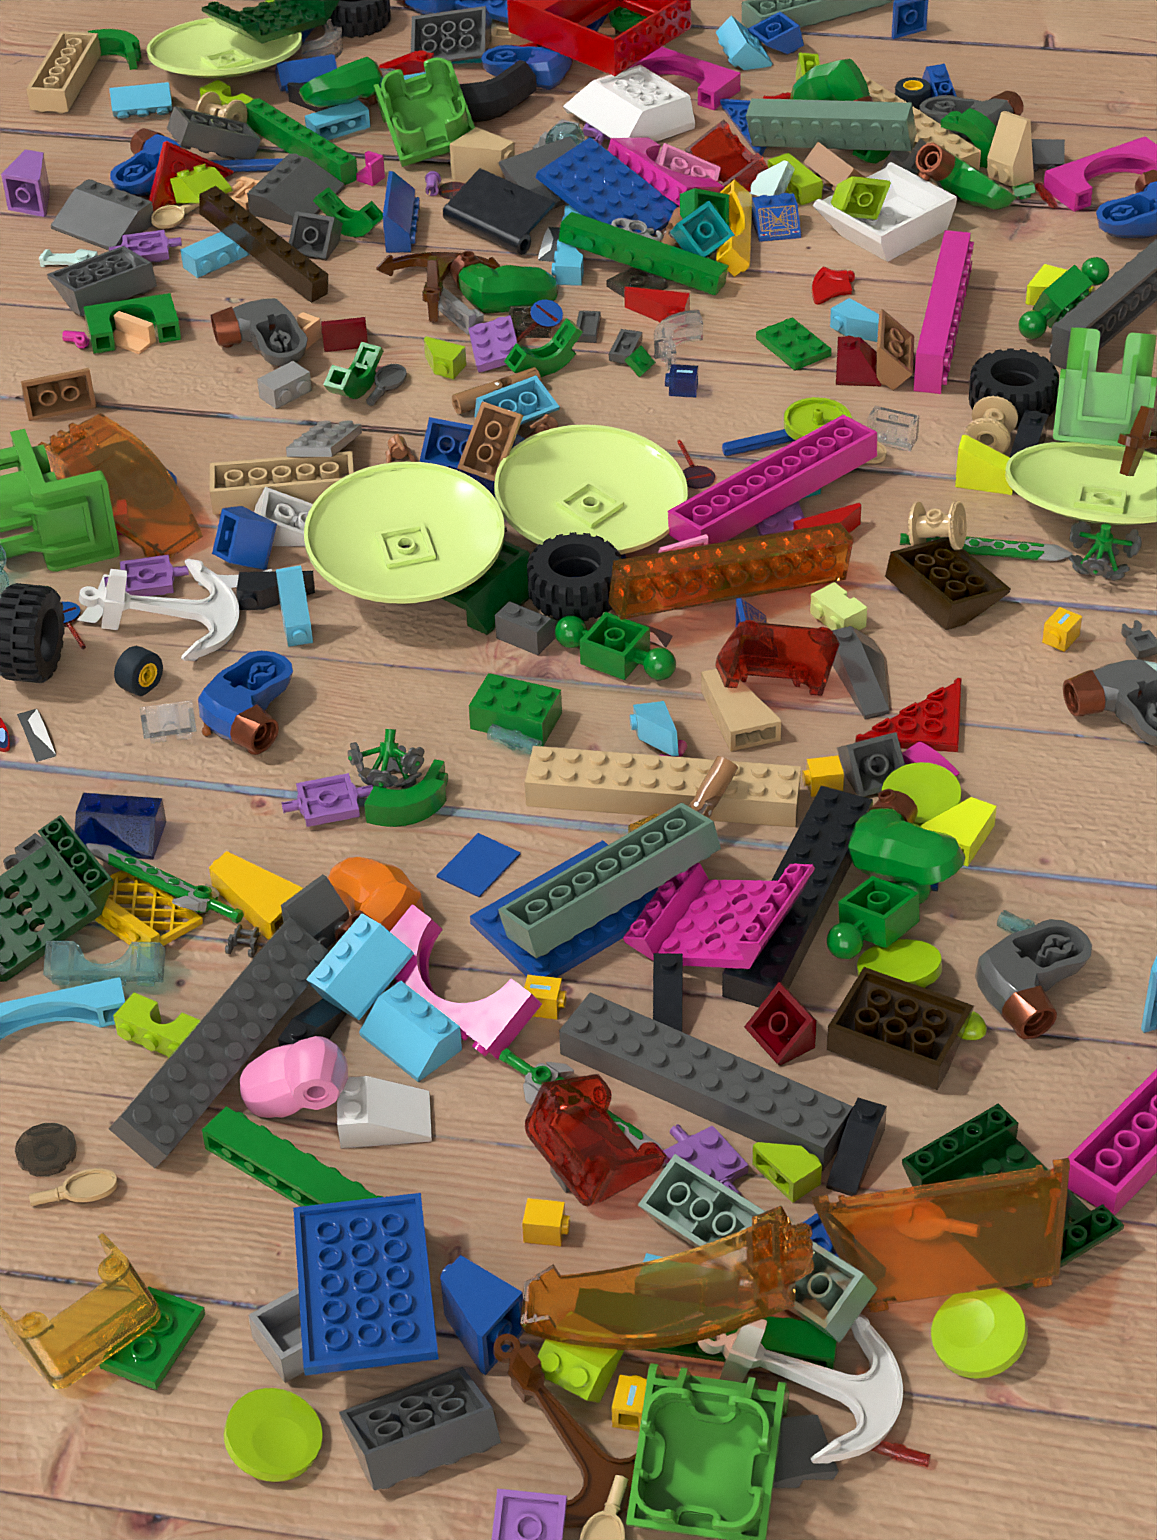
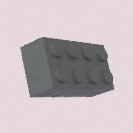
(213, 134)

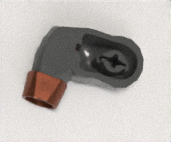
(942, 105)
(266, 325)
(1119, 687)
(1027, 965)

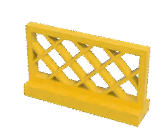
(124, 921)

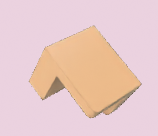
(311, 327)

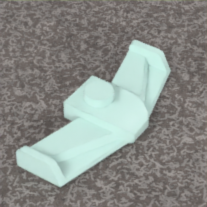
(50, 258)

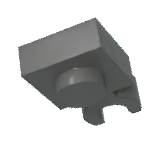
(1138, 641)
(24, 850)

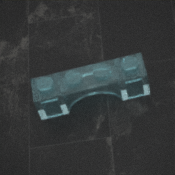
(140, 964)

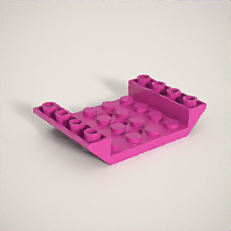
(716, 919)

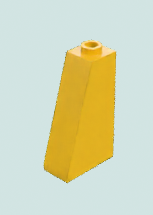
(252, 891)

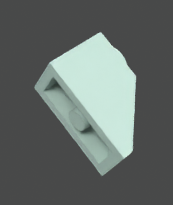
(773, 180)

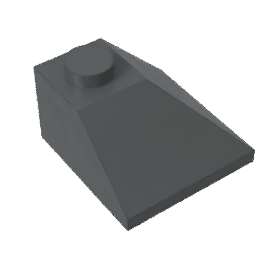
(315, 234)

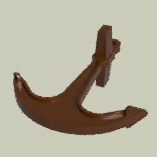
(437, 265)
(1137, 440)
(595, 1466)

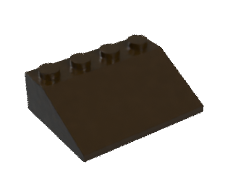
(944, 582)
(899, 1028)

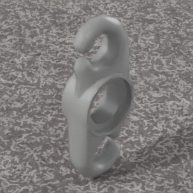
(629, 225)

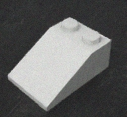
(287, 512)
(382, 1113)

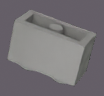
(284, 384)

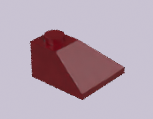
(856, 363)

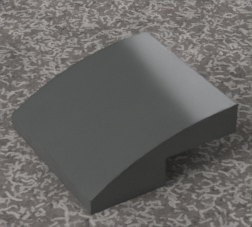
(798, 1442)

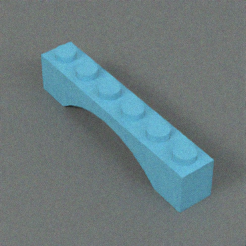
(568, 261)
(86, 1003)

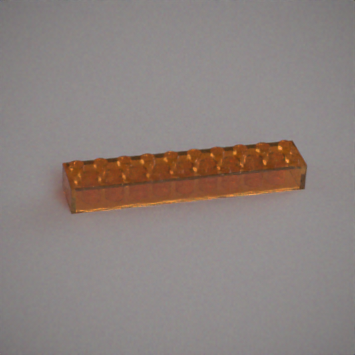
(729, 570)

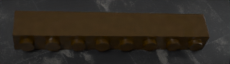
(263, 244)

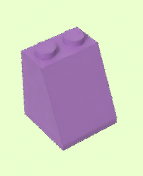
(27, 184)

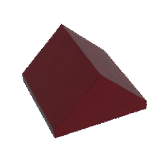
(343, 334)
(783, 1026)

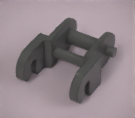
(234, 939)

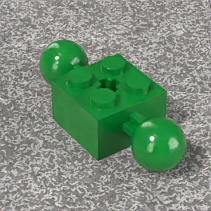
(1063, 296)
(615, 646)
(875, 913)

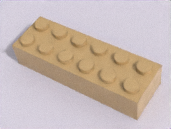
(63, 72)
(300, 477)

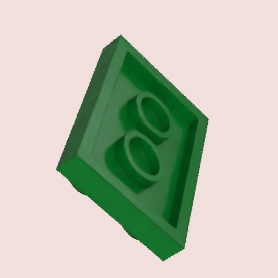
(793, 343)
(157, 1349)

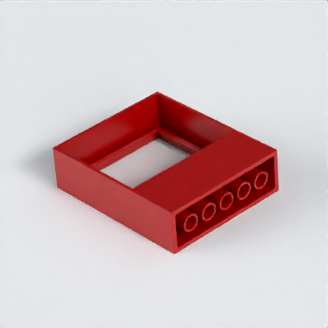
(563, 23)

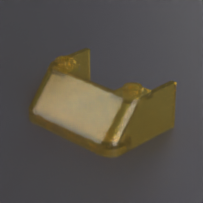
(90, 1327)

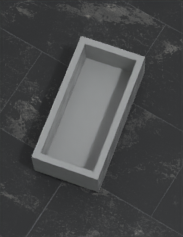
(278, 1334)

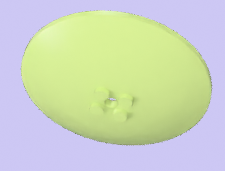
(213, 51)
(562, 471)
(1085, 482)
(435, 510)

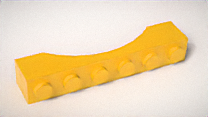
(736, 250)

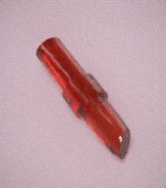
(1046, 195)
(901, 1453)

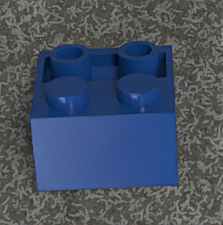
(244, 537)

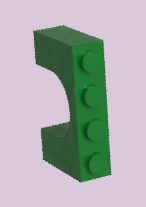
(154, 309)

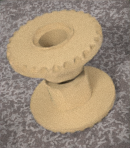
(211, 104)
(993, 422)
(937, 524)

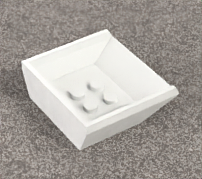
(634, 106)
(909, 216)

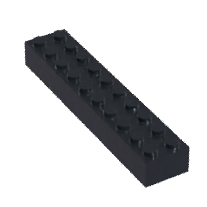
(820, 842)

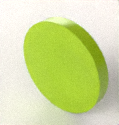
(811, 414)
(930, 787)
(905, 960)
(979, 1333)
(272, 1434)

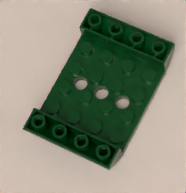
(272, 19)
(491, 592)
(61, 887)
(991, 1147)

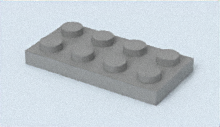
(324, 439)

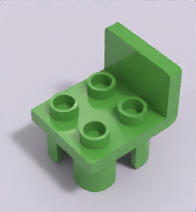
(423, 111)
(1098, 404)
(68, 515)
(706, 1456)

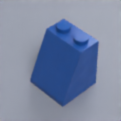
(480, 1309)

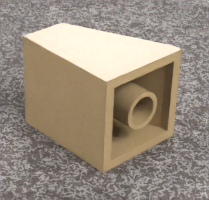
(476, 151)

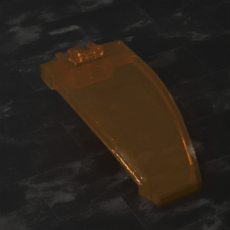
(141, 490)
(675, 1296)

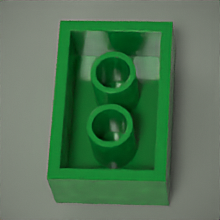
(516, 706)

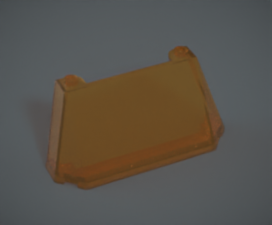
(953, 1234)

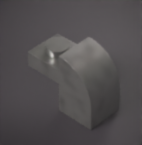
(905, 159)

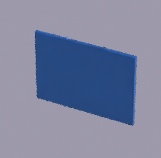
(478, 865)

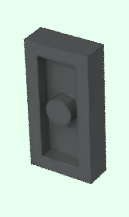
(625, 345)

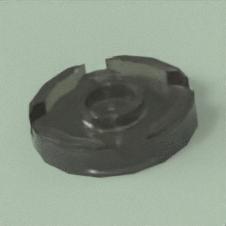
(45, 1149)

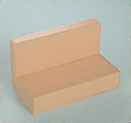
(133, 333)

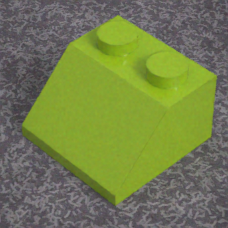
(190, 184)
(861, 196)
(579, 1368)

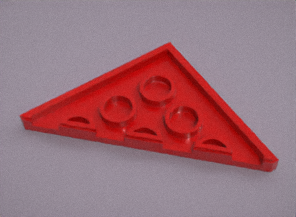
(171, 161)
(930, 721)

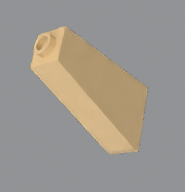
(739, 713)

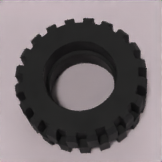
(361, 17)
(1017, 376)
(572, 576)
(30, 632)

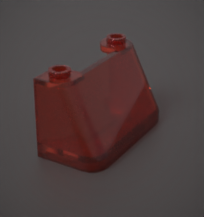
(727, 151)
(778, 652)
(583, 1141)

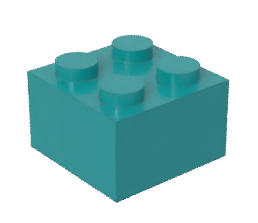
(702, 231)

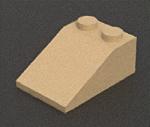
(1011, 151)

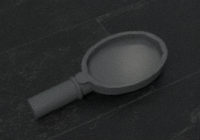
(387, 378)

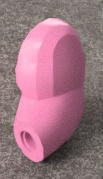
(294, 1077)

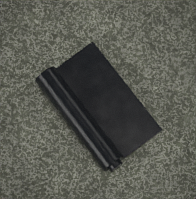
(497, 210)

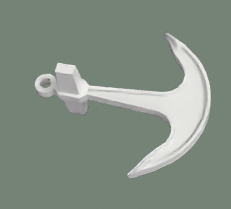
(217, 611)
(871, 1397)

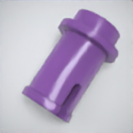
(433, 180)

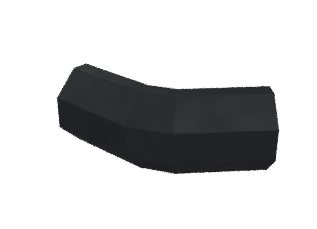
(500, 94)

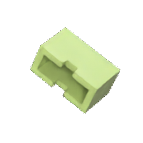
(836, 610)

